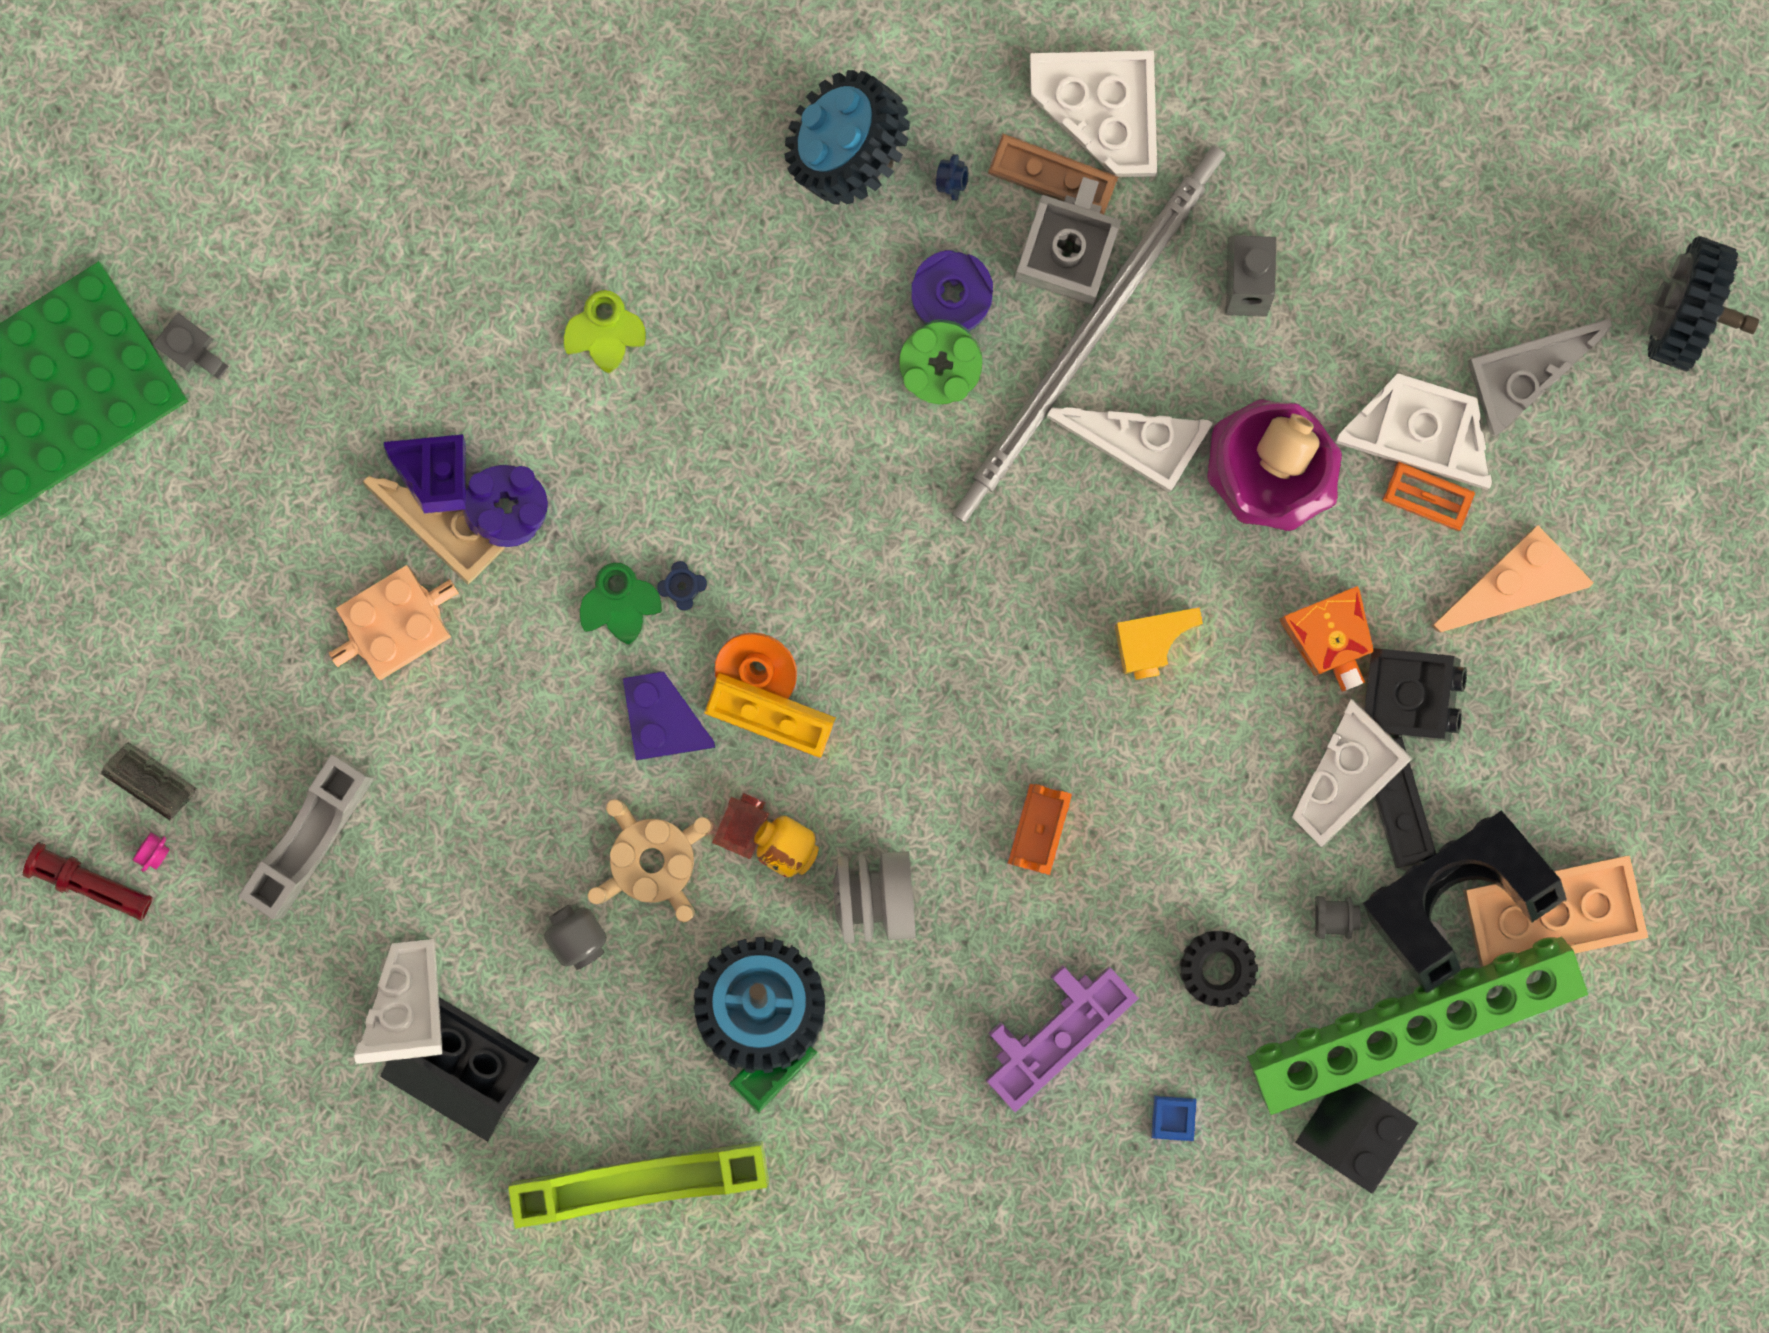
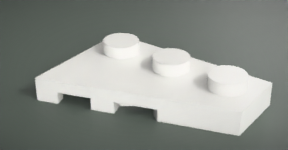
(406, 1007)

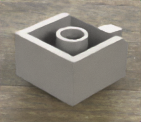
(1071, 221)

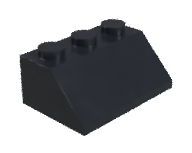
(473, 1076)

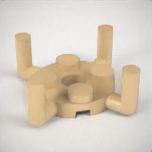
(626, 856)

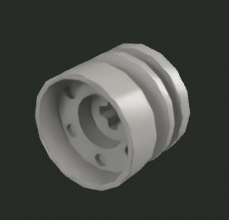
(875, 897)

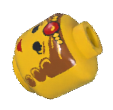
(786, 846)

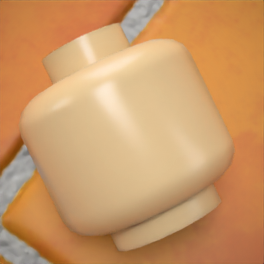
(1288, 446)

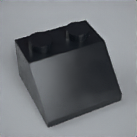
(1357, 1134)

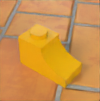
(1146, 640)

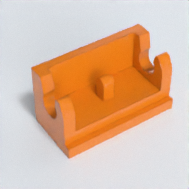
(1039, 829)

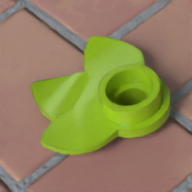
(604, 337)

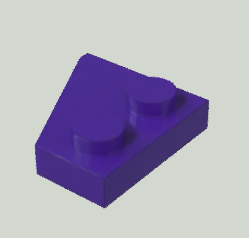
(661, 718)

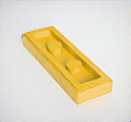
(769, 715)

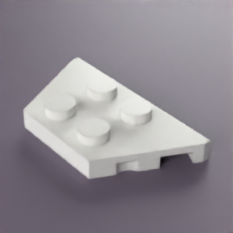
(1423, 429)

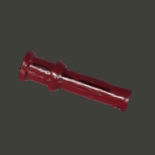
(69, 875)

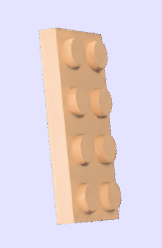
(1598, 912)

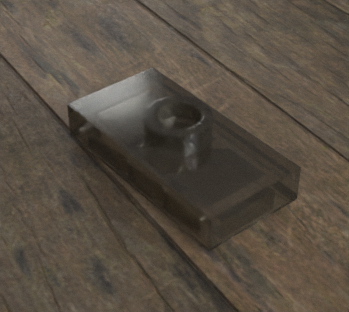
(148, 781)

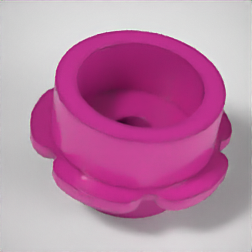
(151, 852)

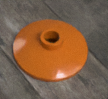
(737, 660)

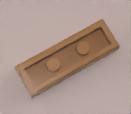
(1047, 171)

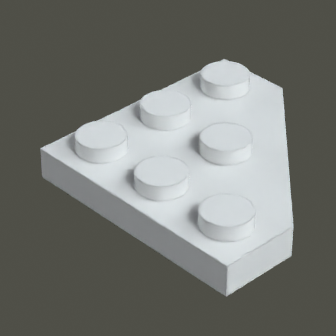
(1102, 104)

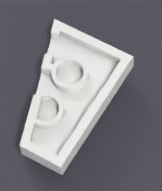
(1352, 771)

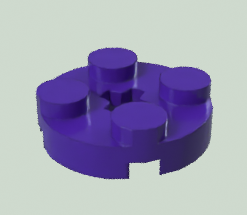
(956, 269)
(506, 482)

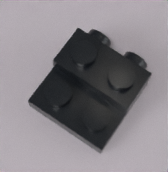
(1415, 693)

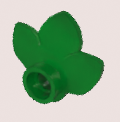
(619, 609)

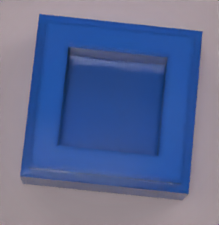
(1173, 1118)

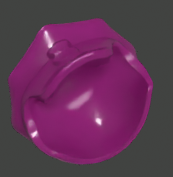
(1255, 493)

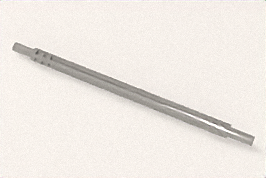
(1088, 334)

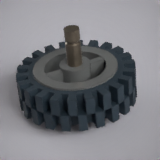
(1695, 304)

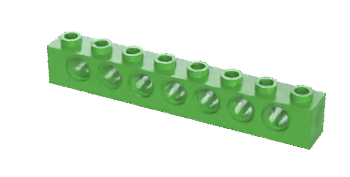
(1440, 1030)

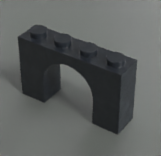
(1490, 853)

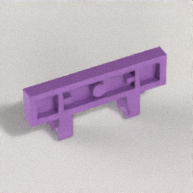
(1035, 1060)

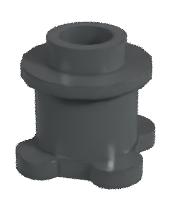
(1336, 917)

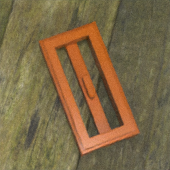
(1395, 484)

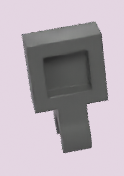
(188, 345)

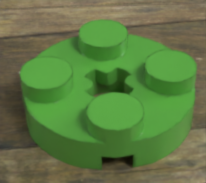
(921, 376)

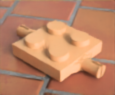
(393, 622)

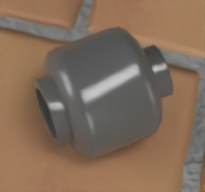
(575, 937)

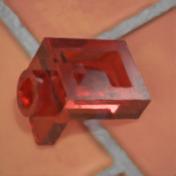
(741, 825)

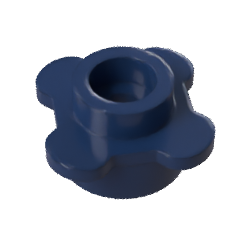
(952, 176)
(678, 574)

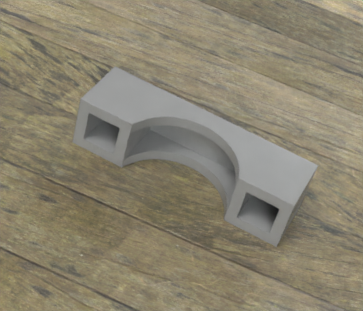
(300, 851)

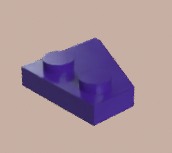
(432, 470)

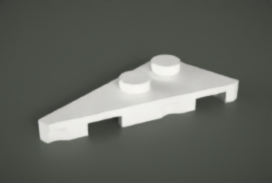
(1147, 444)

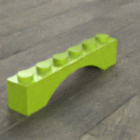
(638, 1183)

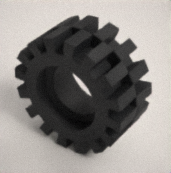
(1244, 968)

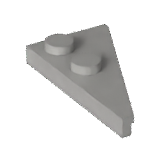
(1518, 375)

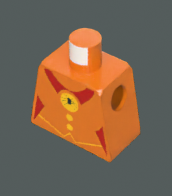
(1332, 636)

